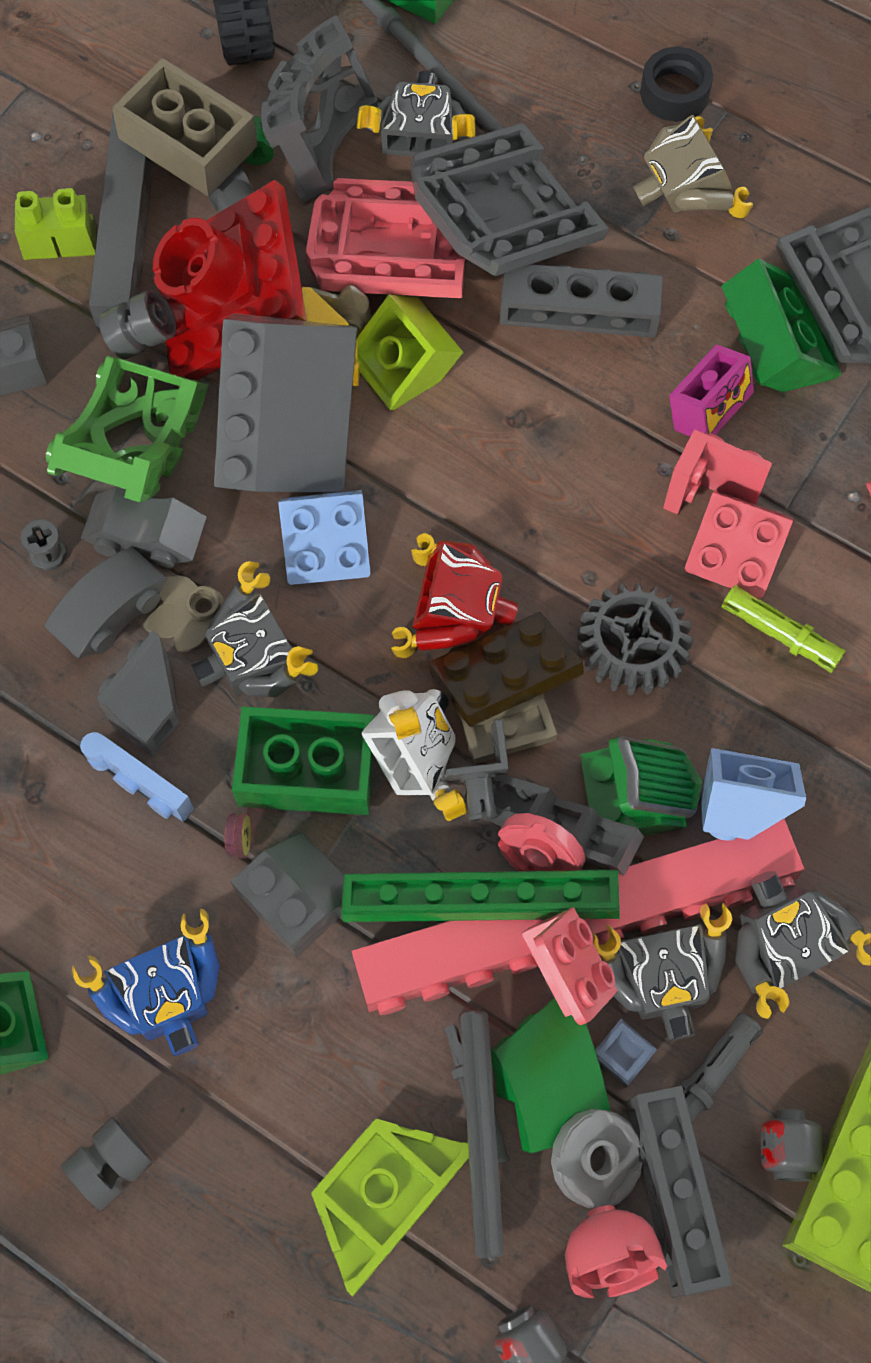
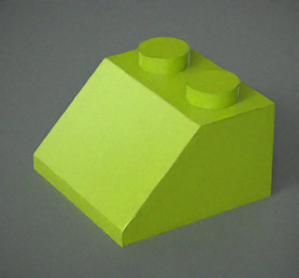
(404, 350)

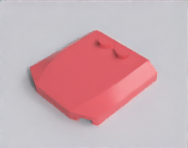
(380, 242)

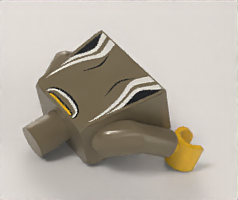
(689, 172)

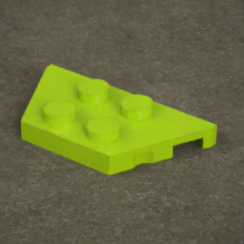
(382, 1193)

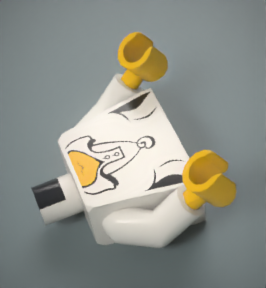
(414, 745)

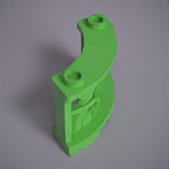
(138, 468)

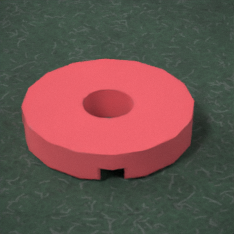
(539, 845)

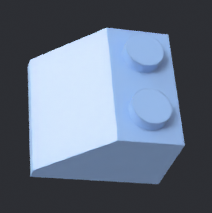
(748, 794)

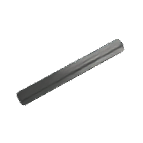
(481, 1135)

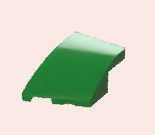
(548, 1074)

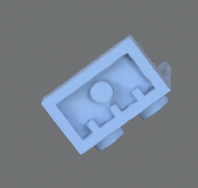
(324, 537)

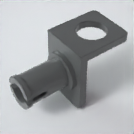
(478, 778)

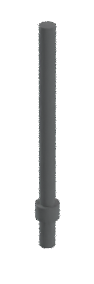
(393, 24)

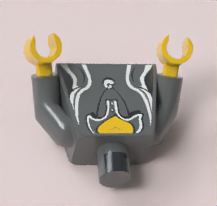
(417, 117)
(250, 644)
(791, 937)
(669, 970)

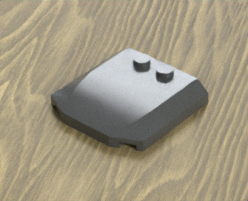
(501, 201)
(835, 281)

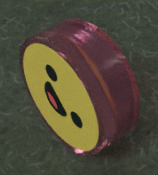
(238, 835)

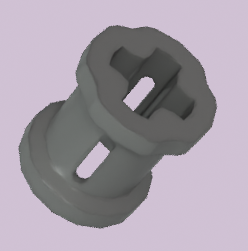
(33, 544)

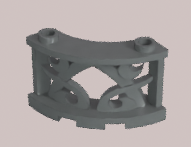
(282, 115)

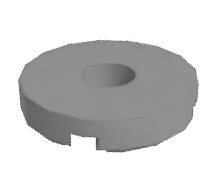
(573, 1153)

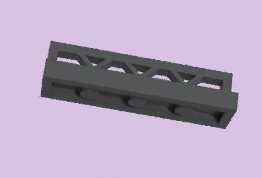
(678, 1193)

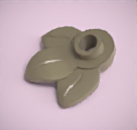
(349, 304)
(179, 612)

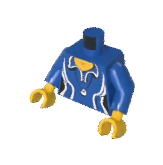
(160, 988)

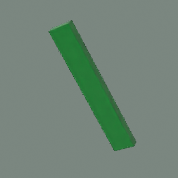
(479, 895)

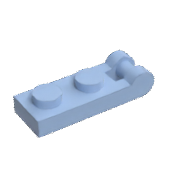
(135, 776)

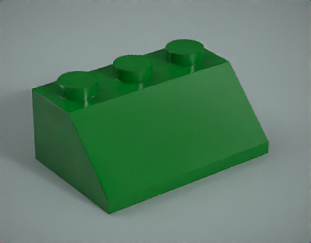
(778, 329)

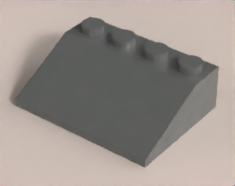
(284, 404)

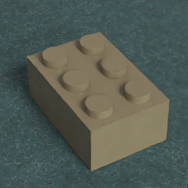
(185, 126)

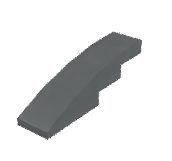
(603, 840)

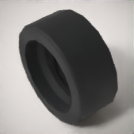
(682, 62)

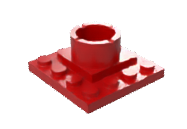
(227, 266)

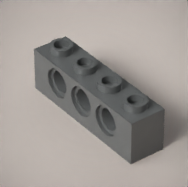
(595, 313)

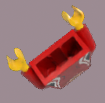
(455, 598)

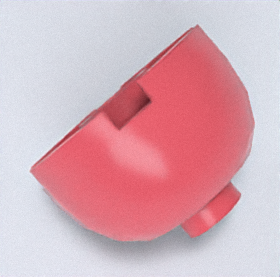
(613, 1252)

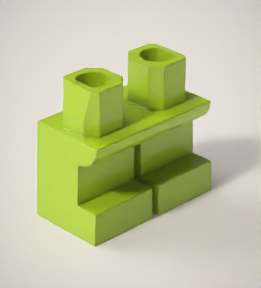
(54, 223)

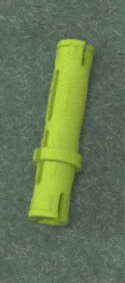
(776, 624)

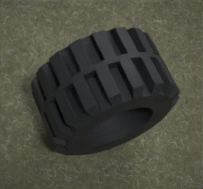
(244, 30)

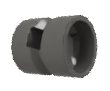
(137, 324)
(125, 1160)

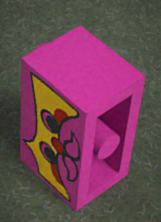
(712, 392)

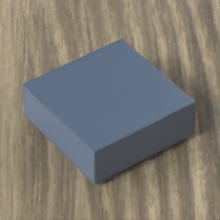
(624, 1052)

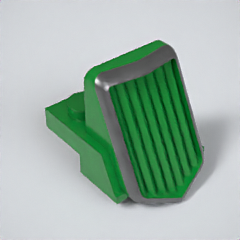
(642, 784)

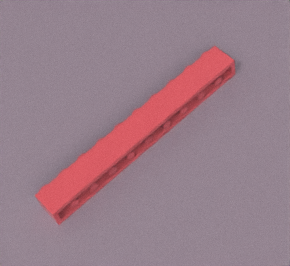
(649, 894)

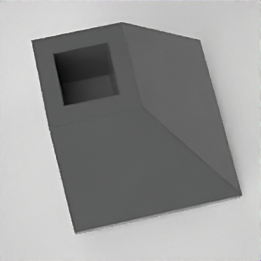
(142, 696)

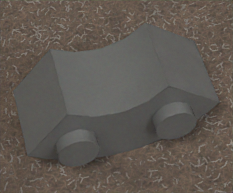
(157, 528)
(105, 603)

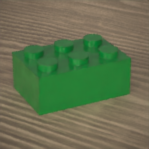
(303, 761)

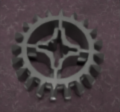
(650, 645)

